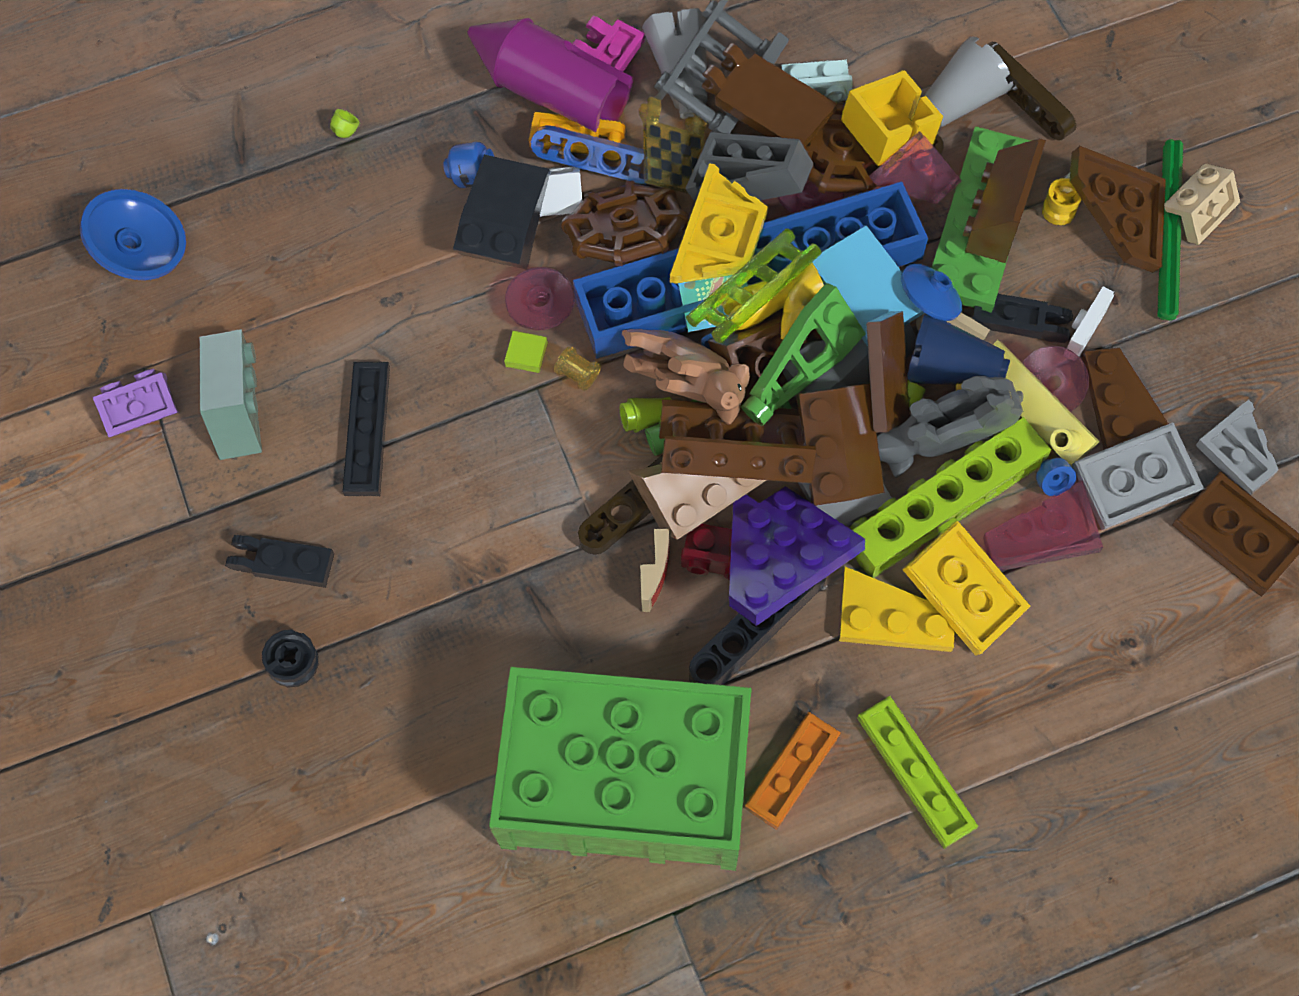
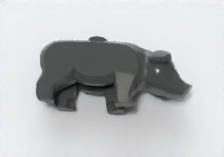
(952, 421)

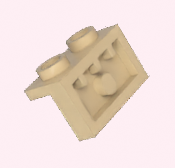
(1204, 201)

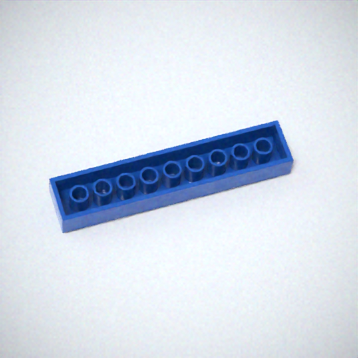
(644, 298)

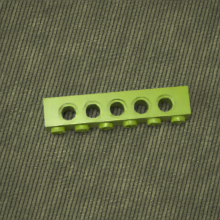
(1018, 441)

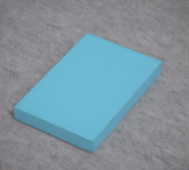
(865, 278)

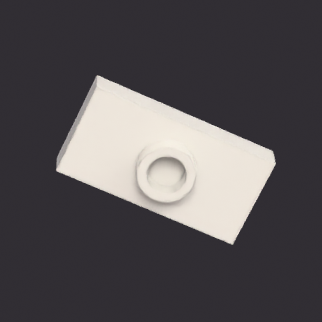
(1087, 321)

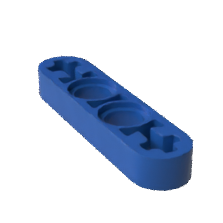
(594, 160)

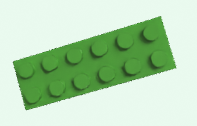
(972, 275)

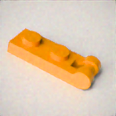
(613, 130)

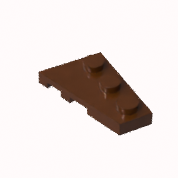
(1119, 398)

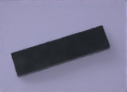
(366, 429)

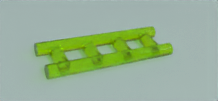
(750, 302)

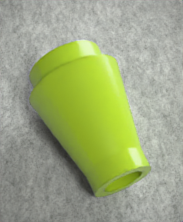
(640, 413)

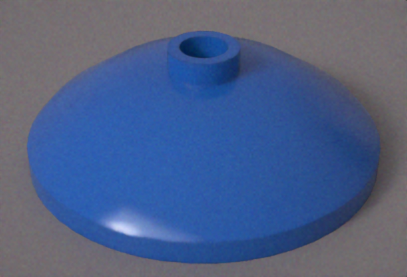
(135, 221)

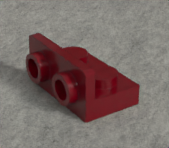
(708, 550)

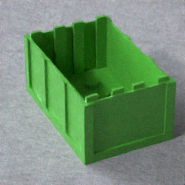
(622, 767)

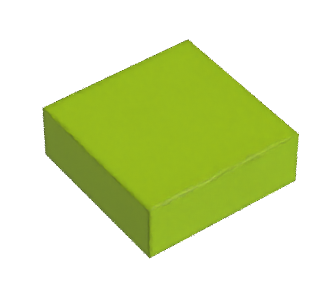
(526, 351)

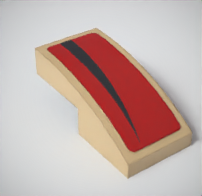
(654, 574)

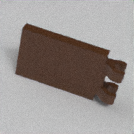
(767, 97)

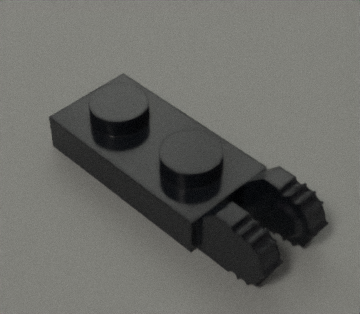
(1025, 318)
(283, 560)

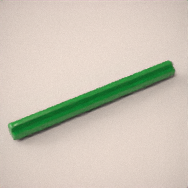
(1170, 271)

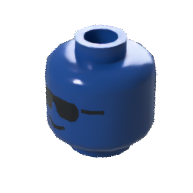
(464, 162)

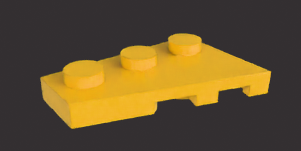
(889, 616)

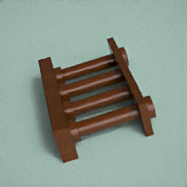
(706, 446)

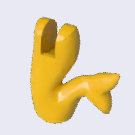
(790, 298)

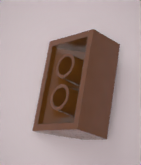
(1002, 200)
(756, 348)
(846, 445)

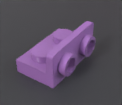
(136, 403)

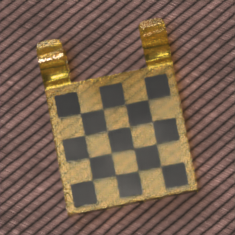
(668, 150)

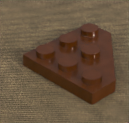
(1124, 204)

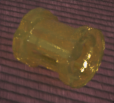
(577, 368)

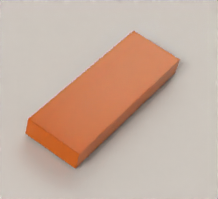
(792, 770)

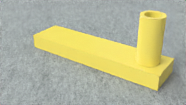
(1047, 414)

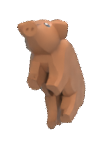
(688, 370)

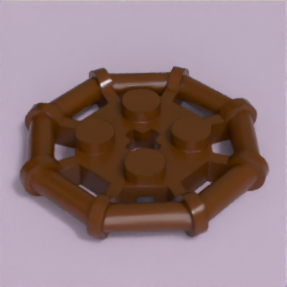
(832, 159)
(639, 223)

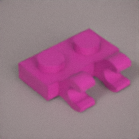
(617, 42)

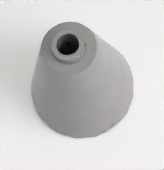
(969, 81)

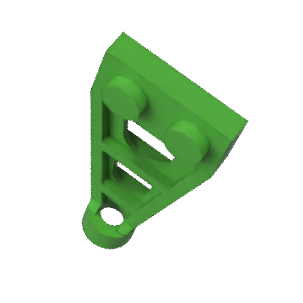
(838, 329)

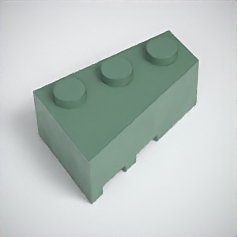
(228, 394)

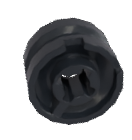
(284, 672)

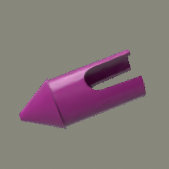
(551, 71)

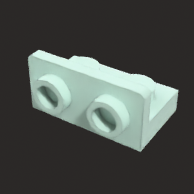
(826, 77)

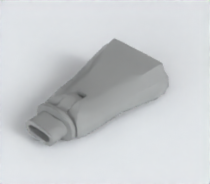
(670, 44)

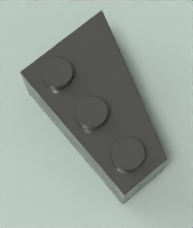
(758, 163)

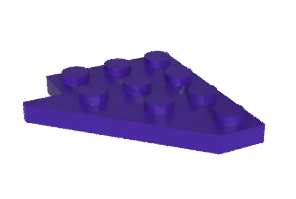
(783, 551)

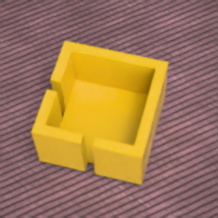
(882, 115)

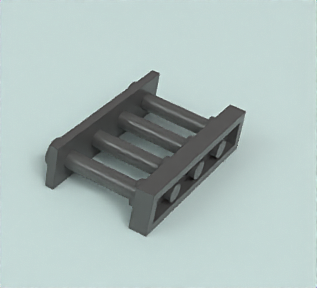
(769, 50)

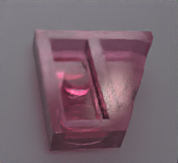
(920, 170)

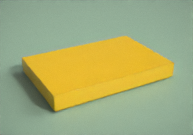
(966, 588)

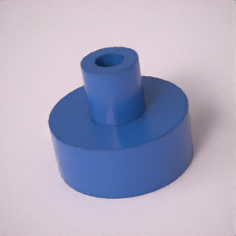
(1055, 476)

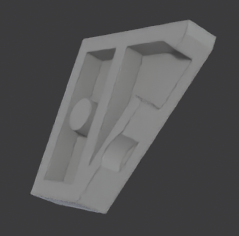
(1240, 449)

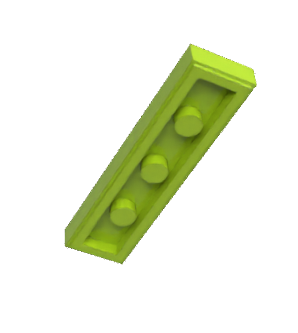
(917, 772)

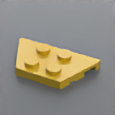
(720, 230)

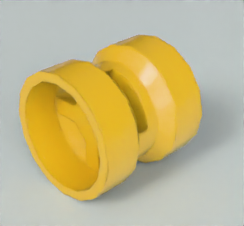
(1061, 202)

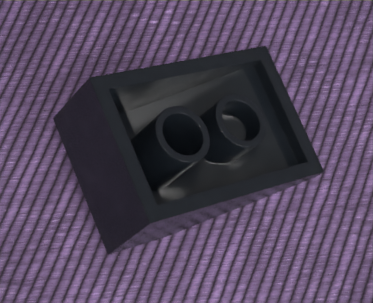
(502, 212)

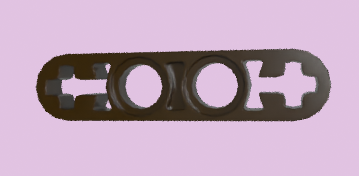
(1036, 99)
(626, 496)

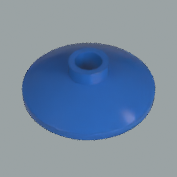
(931, 292)

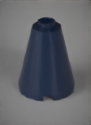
(952, 355)

